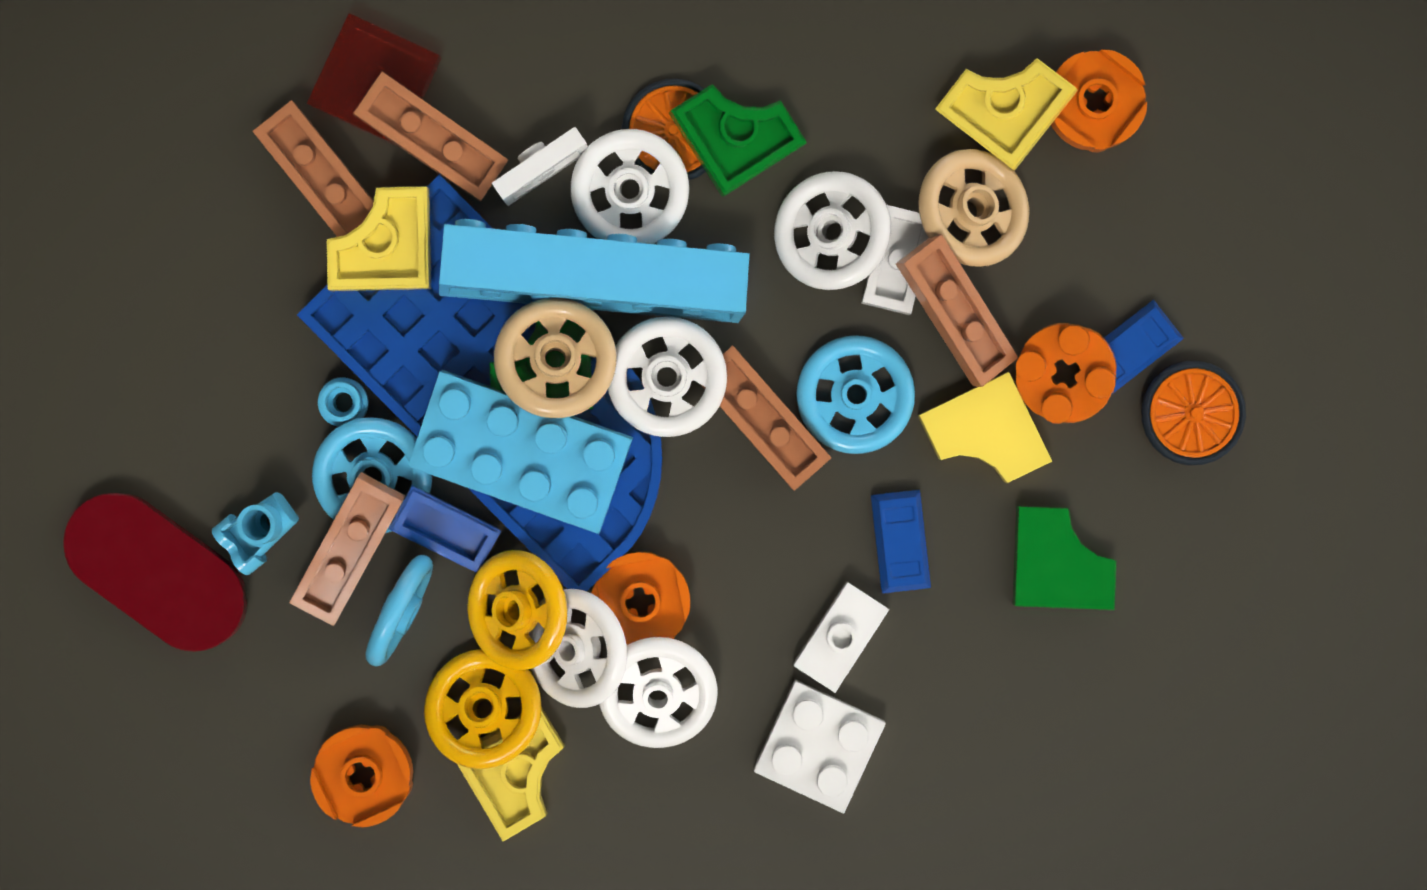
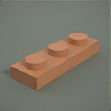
(430, 136)
(315, 169)
(957, 310)
(769, 423)
(347, 548)

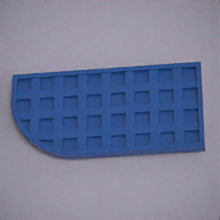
(408, 336)

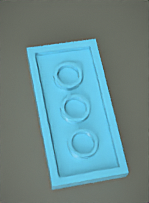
(533, 461)

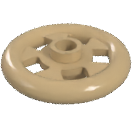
(995, 176)
(552, 315)

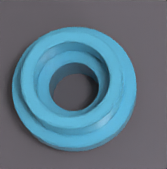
(329, 395)

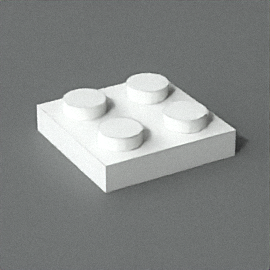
(819, 746)

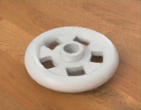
(628, 146)
(795, 214)
(709, 373)
(606, 671)
(668, 730)

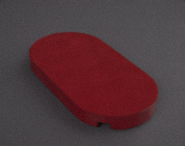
(155, 571)

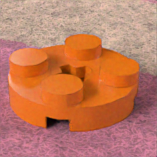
(1124, 99)
(1057, 400)
(656, 577)
(350, 801)

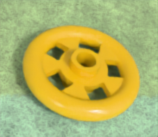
(505, 614)
(469, 750)

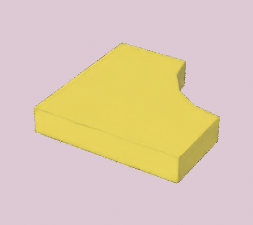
(1009, 111)
(389, 246)
(989, 426)
(513, 790)

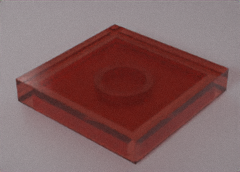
(358, 60)

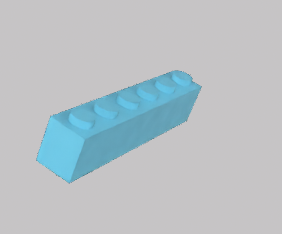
(598, 273)

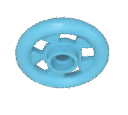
(825, 365)
(373, 433)
(399, 610)

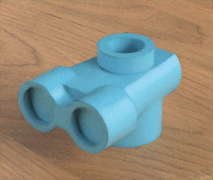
(249, 534)

